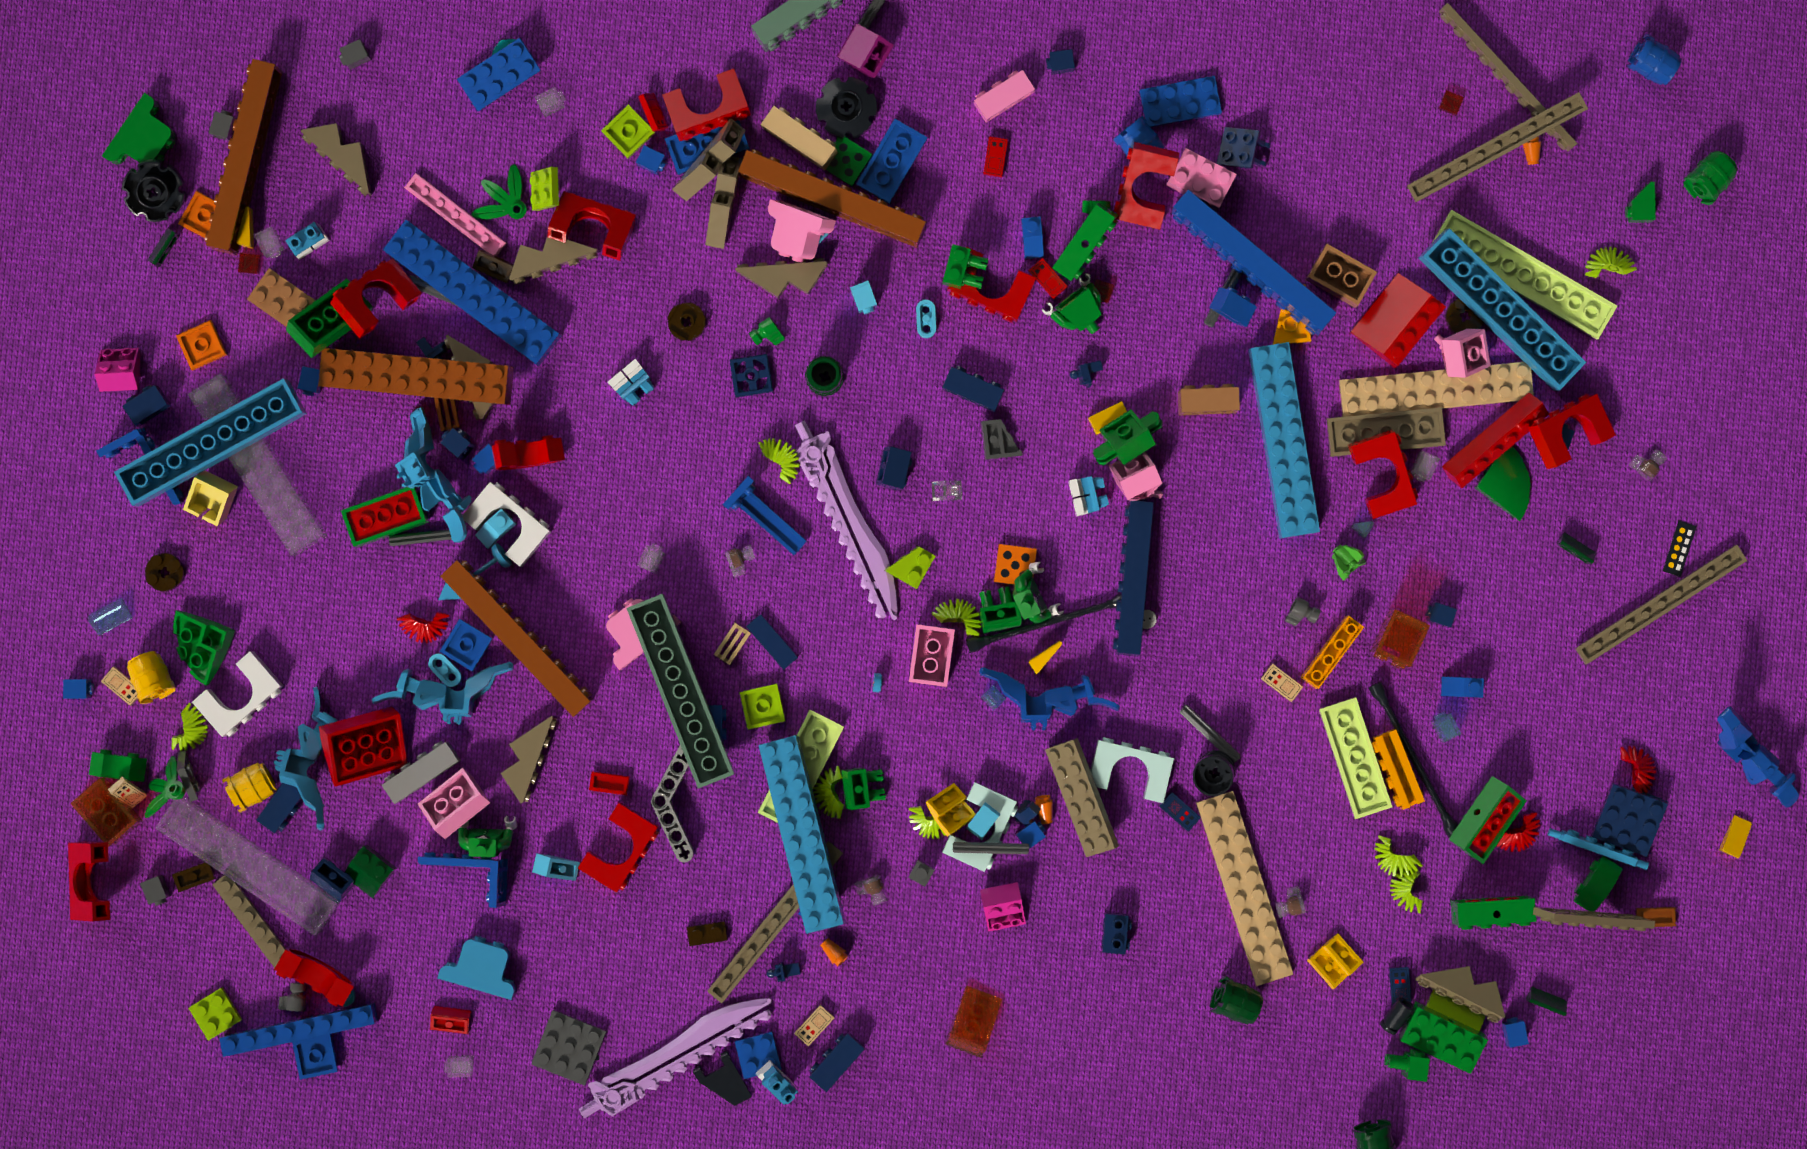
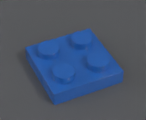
(466, 645)
(756, 1052)
(315, 1056)

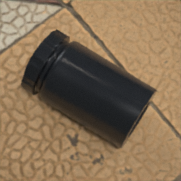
(1397, 1016)

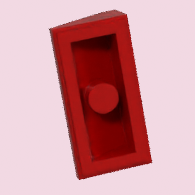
(450, 1019)

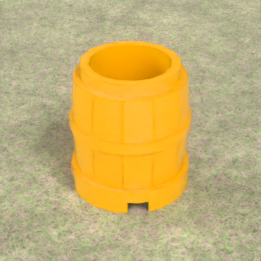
(150, 677)
(250, 786)

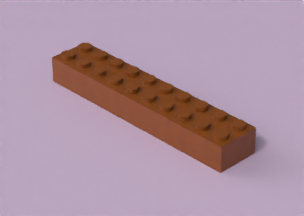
(244, 155)
(831, 198)
(416, 376)
(516, 637)

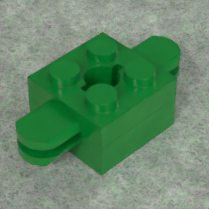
(1127, 437)

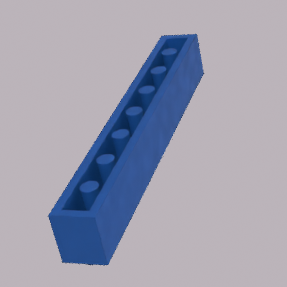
(298, 1029)

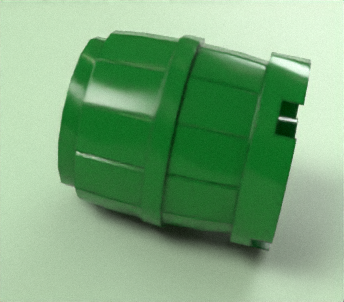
(1711, 177)

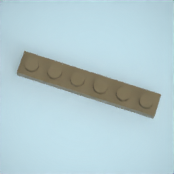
(250, 919)

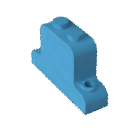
(481, 968)

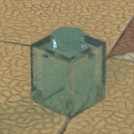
(1445, 726)

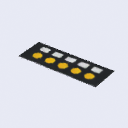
(1679, 548)

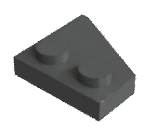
(997, 440)
(187, 776)

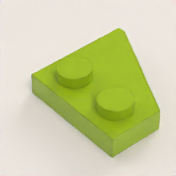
(912, 567)

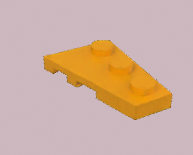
(1289, 330)

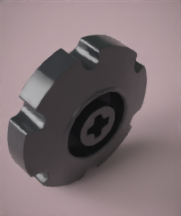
(830, 107)
(139, 189)

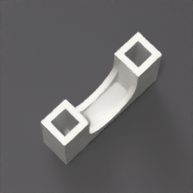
(532, 531)
(264, 687)

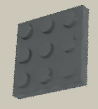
(568, 1047)

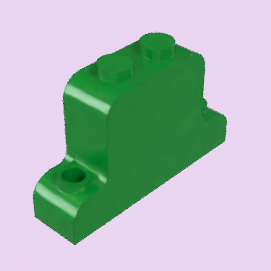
(141, 135)

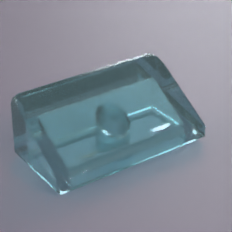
(109, 616)

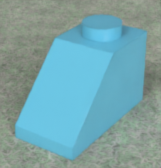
(863, 297)
(495, 528)
(555, 867)

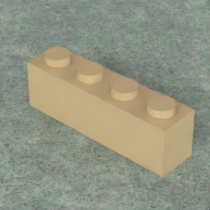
(799, 138)

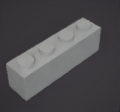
(420, 772)

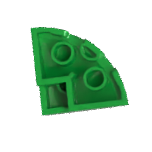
(1507, 484)
(201, 644)

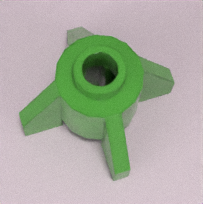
(1347, 560)

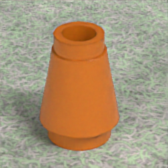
(1532, 151)
(1046, 811)
(834, 952)

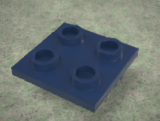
(1239, 148)

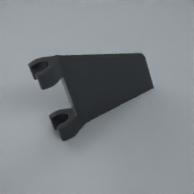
(725, 1081)

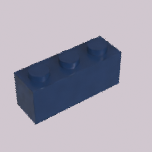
(973, 388)
(280, 808)
(836, 1061)

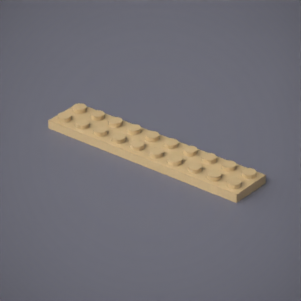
(1435, 389)
(1244, 888)

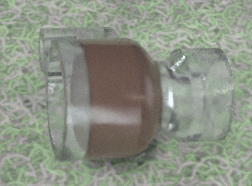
(1648, 467)
(737, 557)
(872, 886)
(1294, 903)

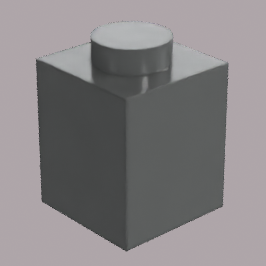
(354, 54)
(222, 125)
(921, 873)
(155, 890)

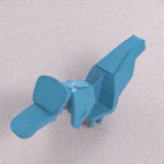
(432, 483)
(451, 702)
(296, 762)

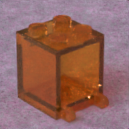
(1402, 635)

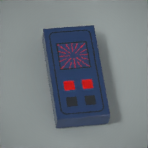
(1179, 811)
(1399, 984)

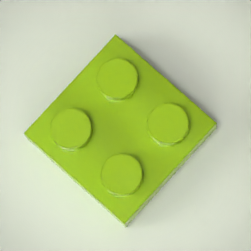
(628, 131)
(544, 188)
(762, 706)
(215, 1013)

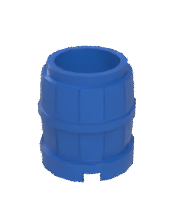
(1654, 61)
(1137, 132)

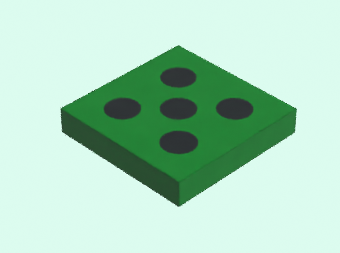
(848, 161)

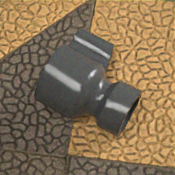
(1301, 609)
(296, 1000)

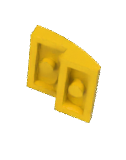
(950, 809)
(1335, 961)

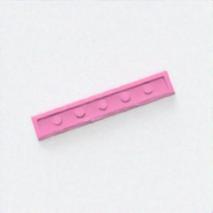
(455, 215)

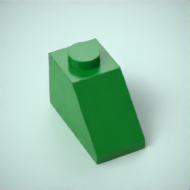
(1642, 206)

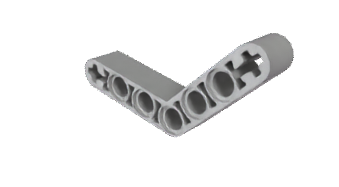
(669, 808)

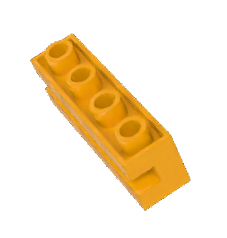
(1332, 652)
(1398, 769)

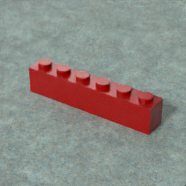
(1494, 440)

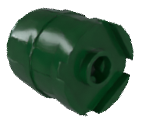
(820, 366)
(1236, 1001)
(1374, 1135)

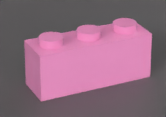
(1003, 95)

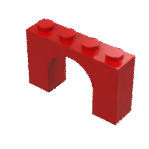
(691, 124)
(1143, 159)
(575, 208)
(386, 276)
(1008, 306)
(1548, 431)
(1401, 493)
(615, 875)
(83, 903)

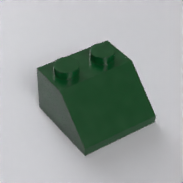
(370, 870)

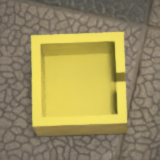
(211, 493)

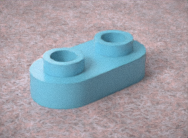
(926, 319)
(445, 670)

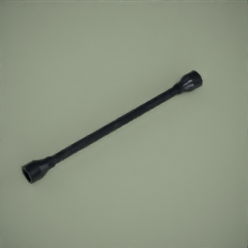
(977, 643)
(1379, 693)

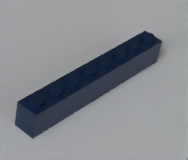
(1134, 578)

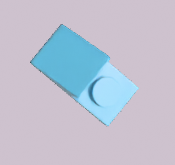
(983, 821)

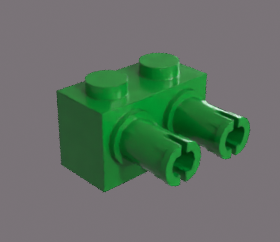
(956, 272)
(999, 616)
(856, 787)
(1413, 1064)

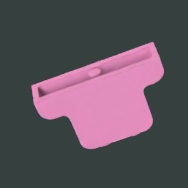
(797, 230)
(623, 632)

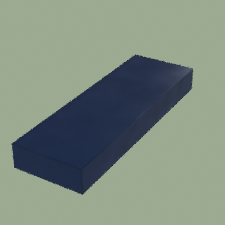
(772, 642)

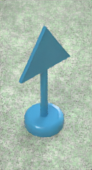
(500, 557)

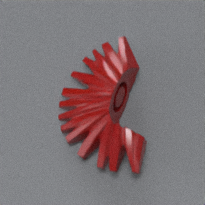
(423, 627)
(1640, 769)
(1520, 836)

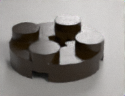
(697, 319)
(1455, 322)
(155, 578)

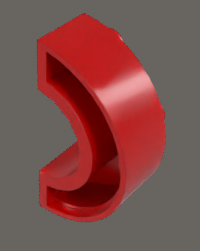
(525, 455)
(316, 973)

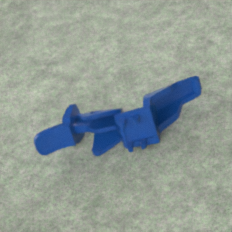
(1039, 708)
(1756, 759)

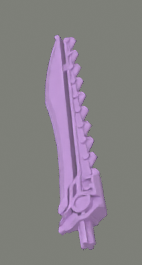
(815, 468)
(626, 1093)

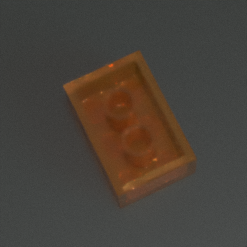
(105, 813)

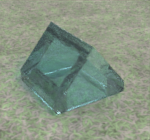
(1363, 528)
(993, 698)

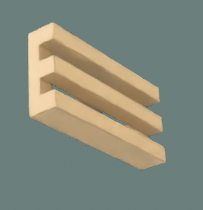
(723, 657)

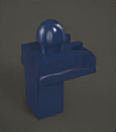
(429, 351)
(1083, 372)
(1026, 812)
(783, 971)

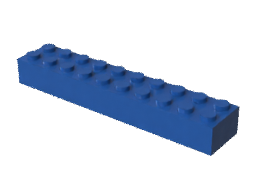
(1253, 263)
(472, 292)

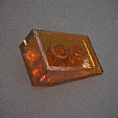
(973, 1021)

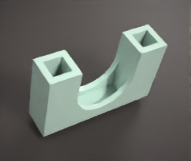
(1157, 765)
(1004, 805)

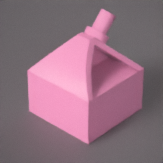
(1464, 352)
(1137, 478)

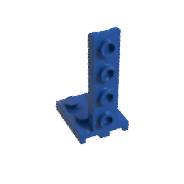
(147, 445)
(764, 516)
(496, 877)

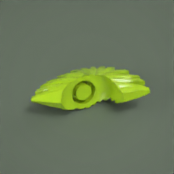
(1607, 260)
(781, 457)
(959, 614)
(192, 730)
(827, 793)
(927, 824)
(1393, 861)
(1404, 890)

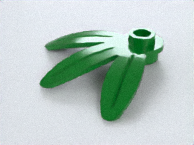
(508, 201)
(169, 789)

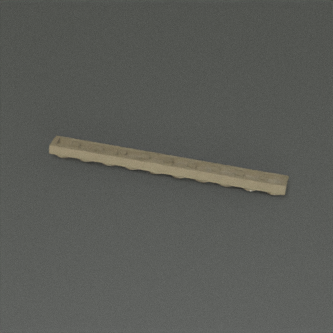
(1502, 72)
(1497, 147)
(1661, 604)
(761, 939)

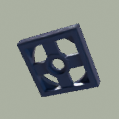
(734, 363)

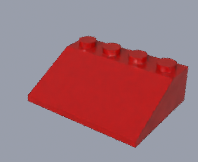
(1397, 320)
(363, 745)

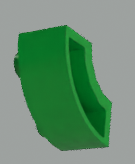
(116, 766)
(1597, 884)

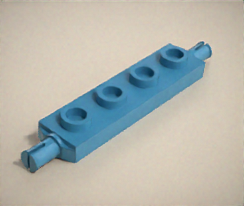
(1592, 845)

